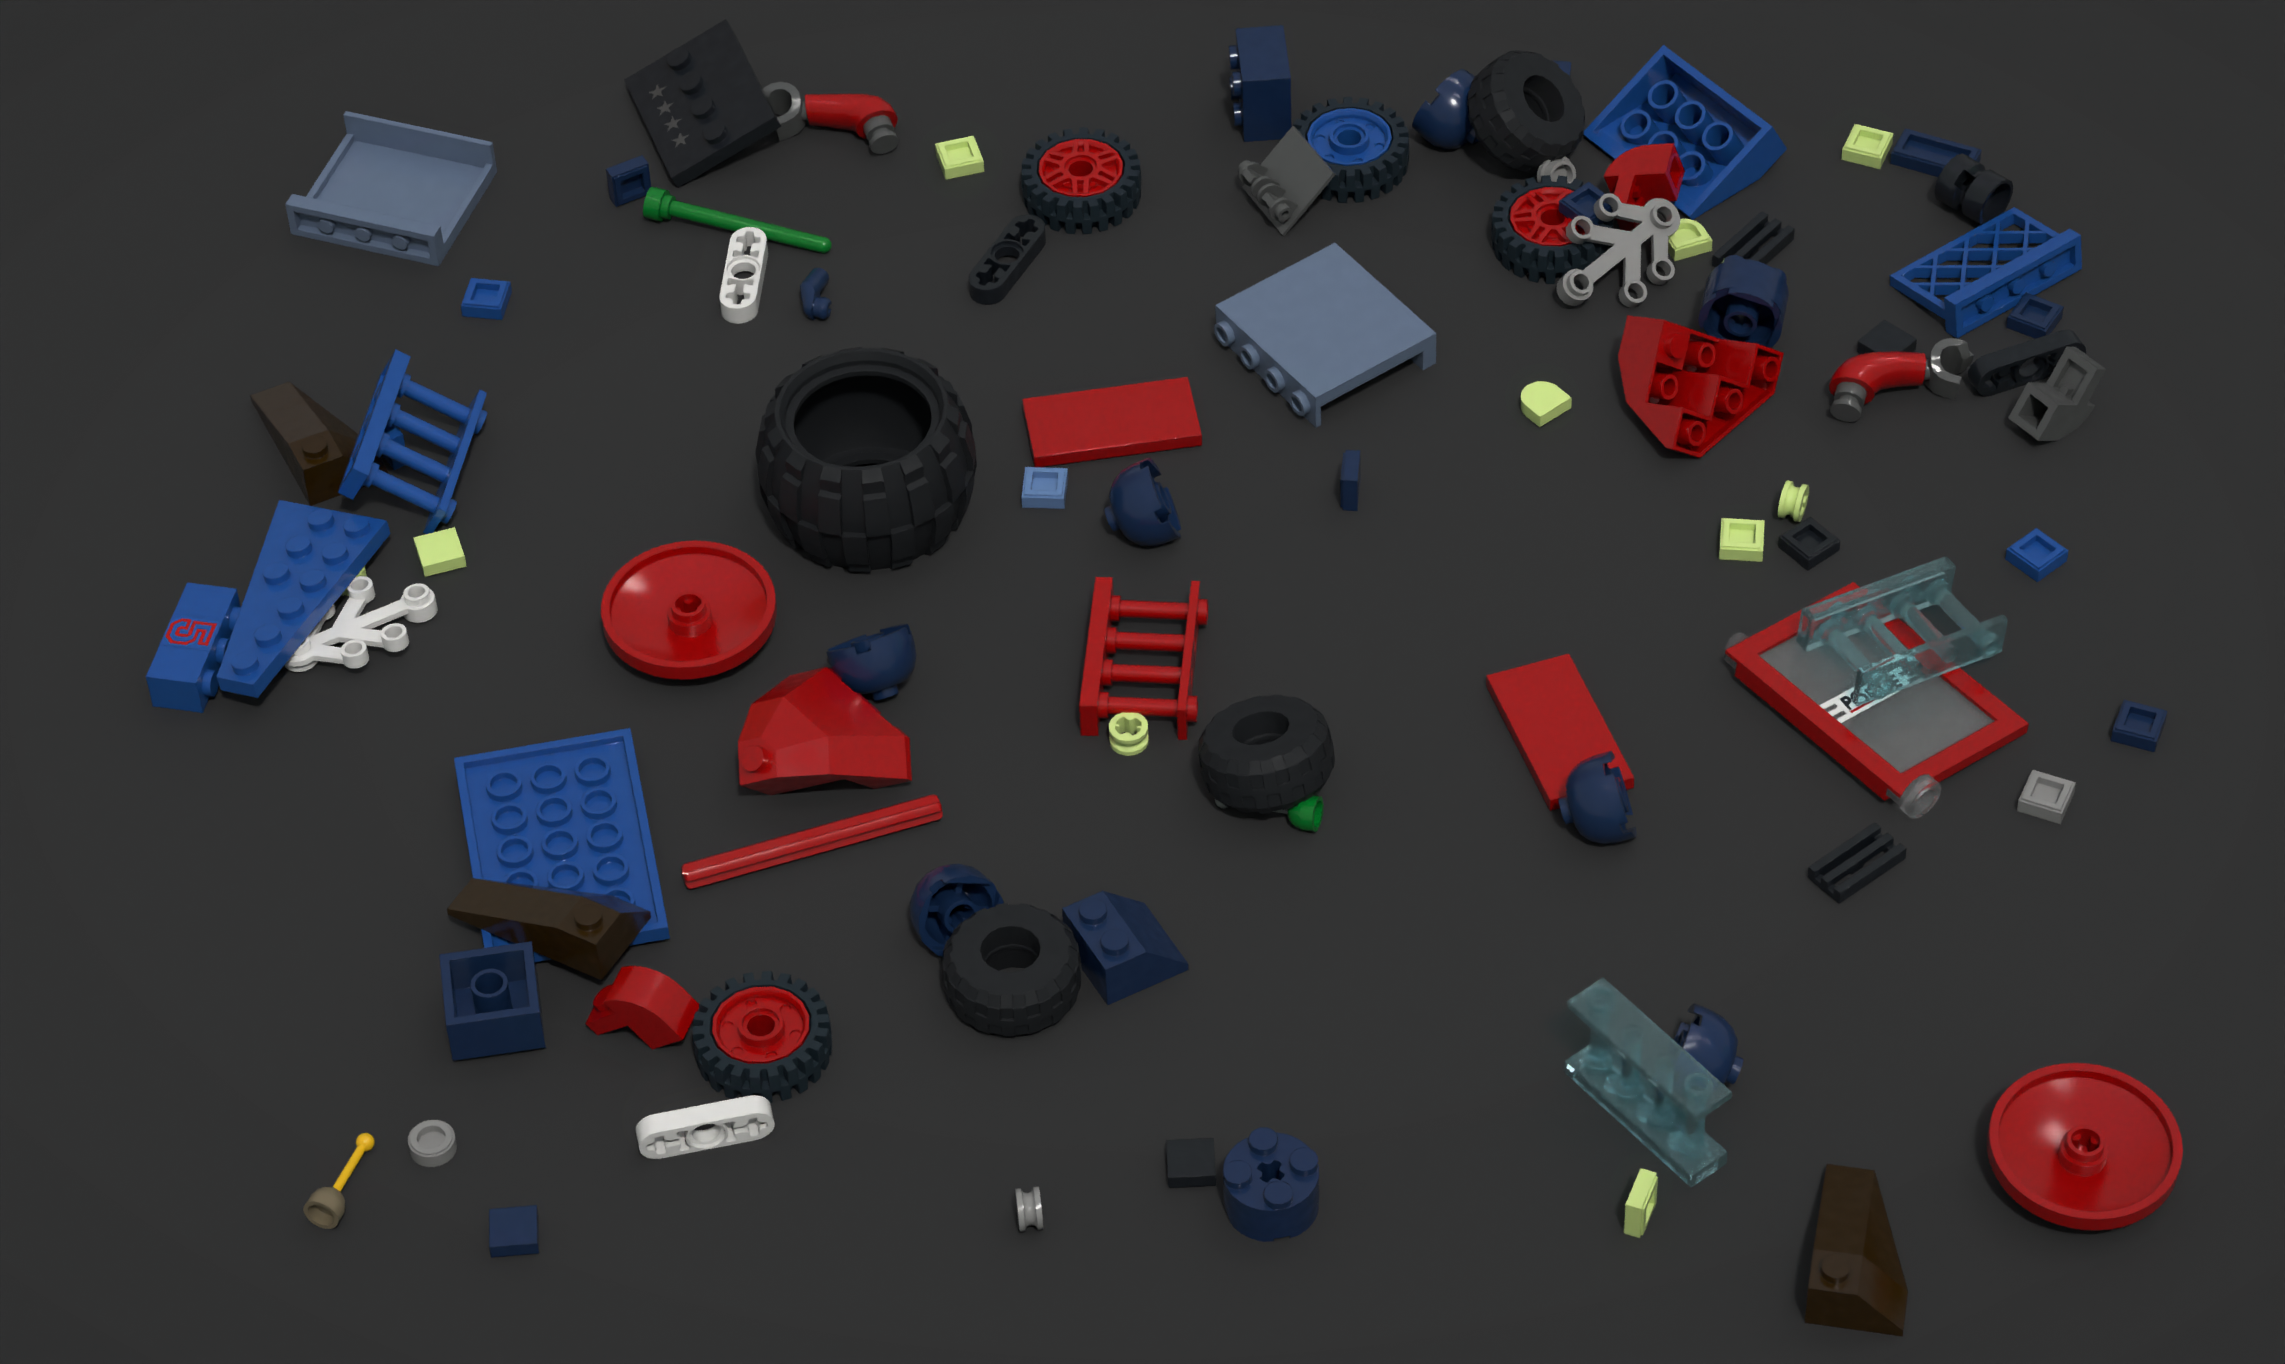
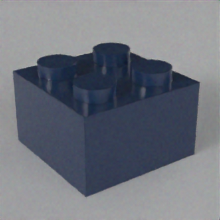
(1261, 83)
(492, 1001)

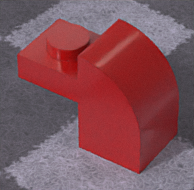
(1644, 175)
(647, 1003)

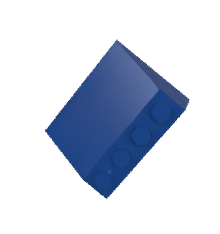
(1714, 133)

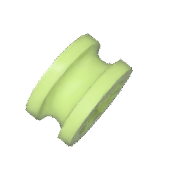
(1793, 501)
(1127, 743)

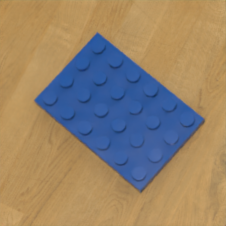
(563, 820)

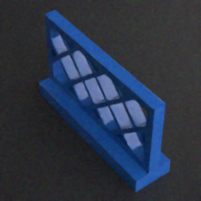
(1998, 285)

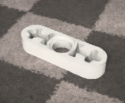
(749, 287)
(662, 1134)

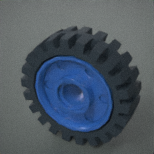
(1360, 144)

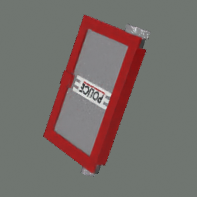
(1891, 743)

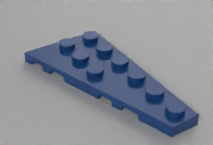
(297, 578)

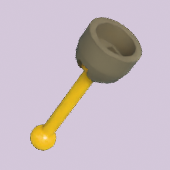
(327, 1204)

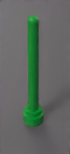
(661, 205)

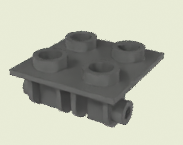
(1286, 180)

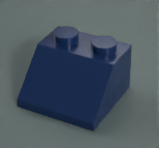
(1121, 945)

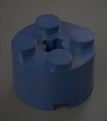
(1744, 302)
(1271, 1185)

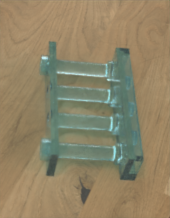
(1895, 598)
(1643, 1105)

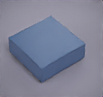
(1044, 487)

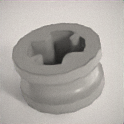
(1029, 1209)

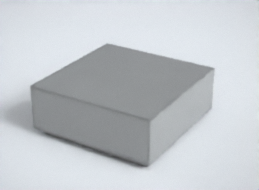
(2046, 796)

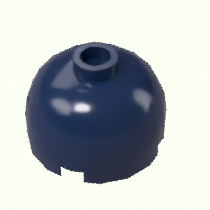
(1446, 119)
(1142, 506)
(875, 661)
(1598, 801)
(948, 898)
(1711, 1043)

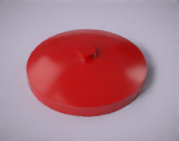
(688, 609)
(2084, 1146)

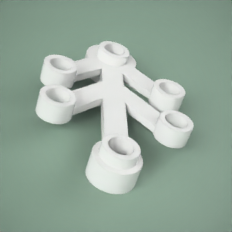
(356, 631)

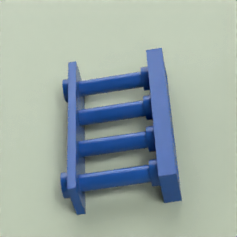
(374, 442)

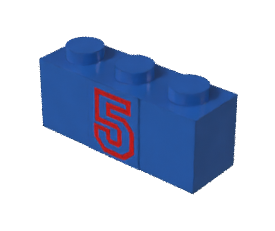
(193, 648)

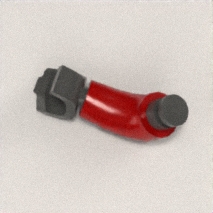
(861, 113)
(1864, 375)

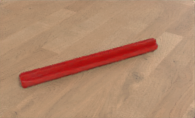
(811, 841)

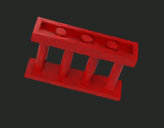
(1105, 639)

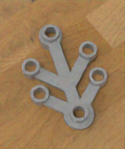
(1625, 247)

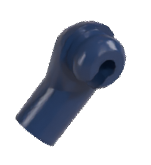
(810, 289)

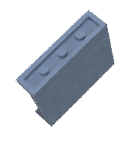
(395, 190)
(1321, 330)

